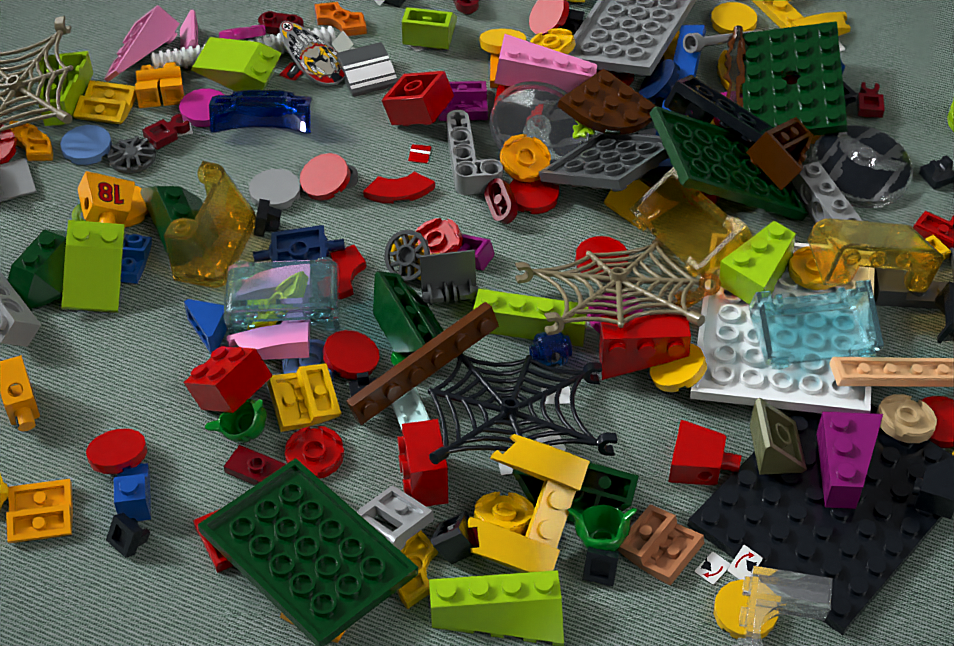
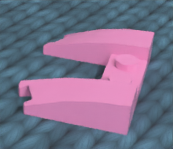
(278, 341)

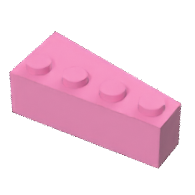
(527, 61)

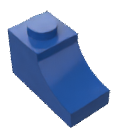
(133, 492)

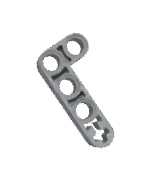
(469, 174)

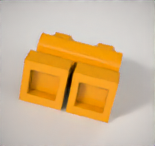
(157, 82)

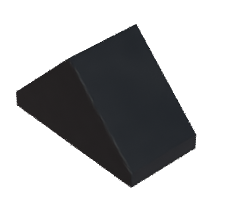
(454, 538)

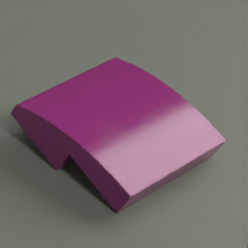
(468, 97)

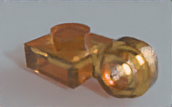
(696, 294)

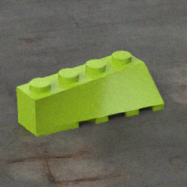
(524, 315)
(501, 605)

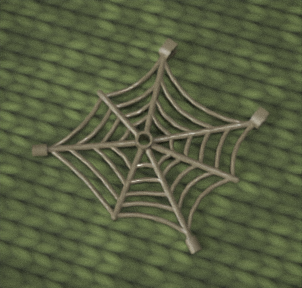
(16, 85)
(617, 285)

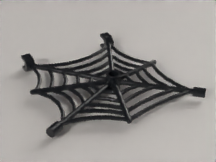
(510, 406)

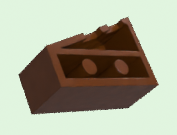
(782, 151)

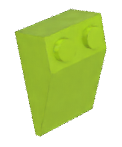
(237, 63)
(92, 266)

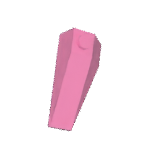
(142, 39)

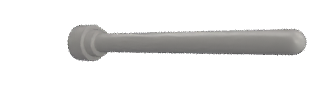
(695, 42)

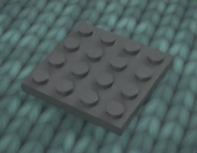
(607, 161)

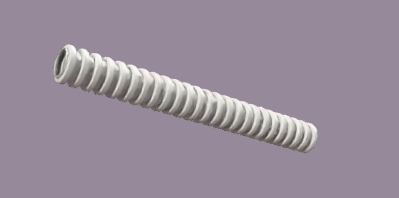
(187, 57)

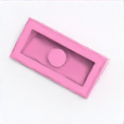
(189, 31)

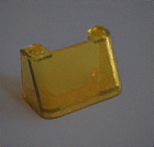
(689, 224)
(216, 238)

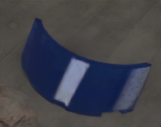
(260, 109)

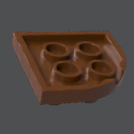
(607, 104)

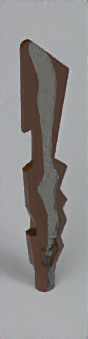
(735, 66)

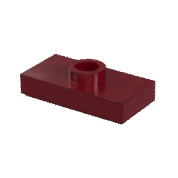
(251, 465)

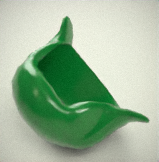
(243, 424)
(602, 526)

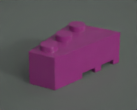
(845, 455)

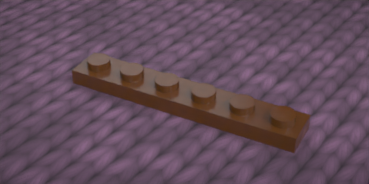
(422, 363)

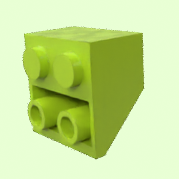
(428, 28)

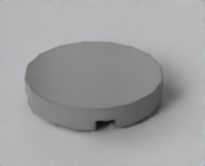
(277, 186)

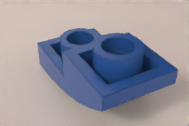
(135, 256)

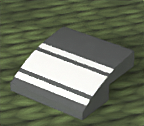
(367, 69)

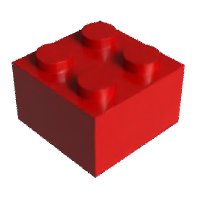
(418, 98)
(227, 378)
(422, 478)

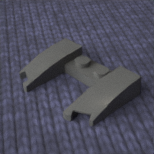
(891, 290)

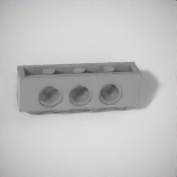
(822, 195)
(16, 320)

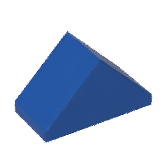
(207, 322)

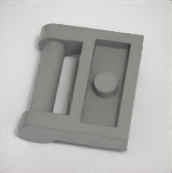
(399, 510)

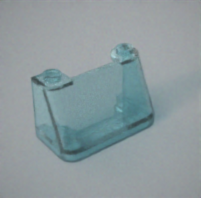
(282, 293)
(816, 325)

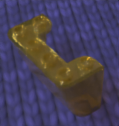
(846, 245)

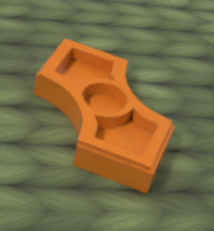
(333, 15)

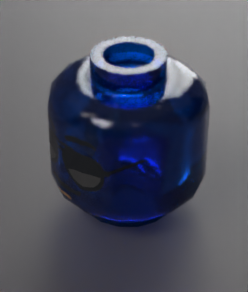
(551, 349)

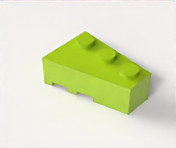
(73, 85)
(758, 262)

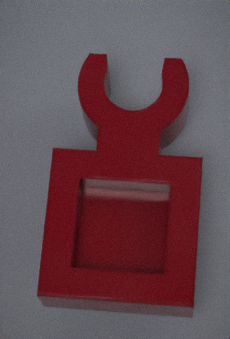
(870, 102)
(165, 132)

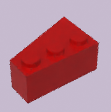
(642, 343)

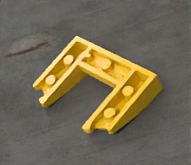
(787, 16)
(562, 477)

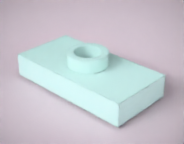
(410, 408)

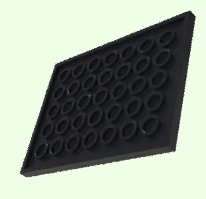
(794, 531)

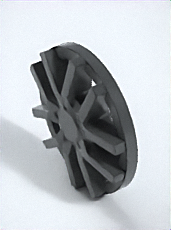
(131, 155)
(406, 254)

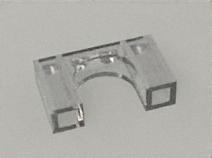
(781, 593)

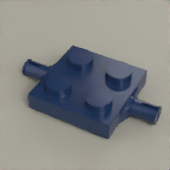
(299, 244)

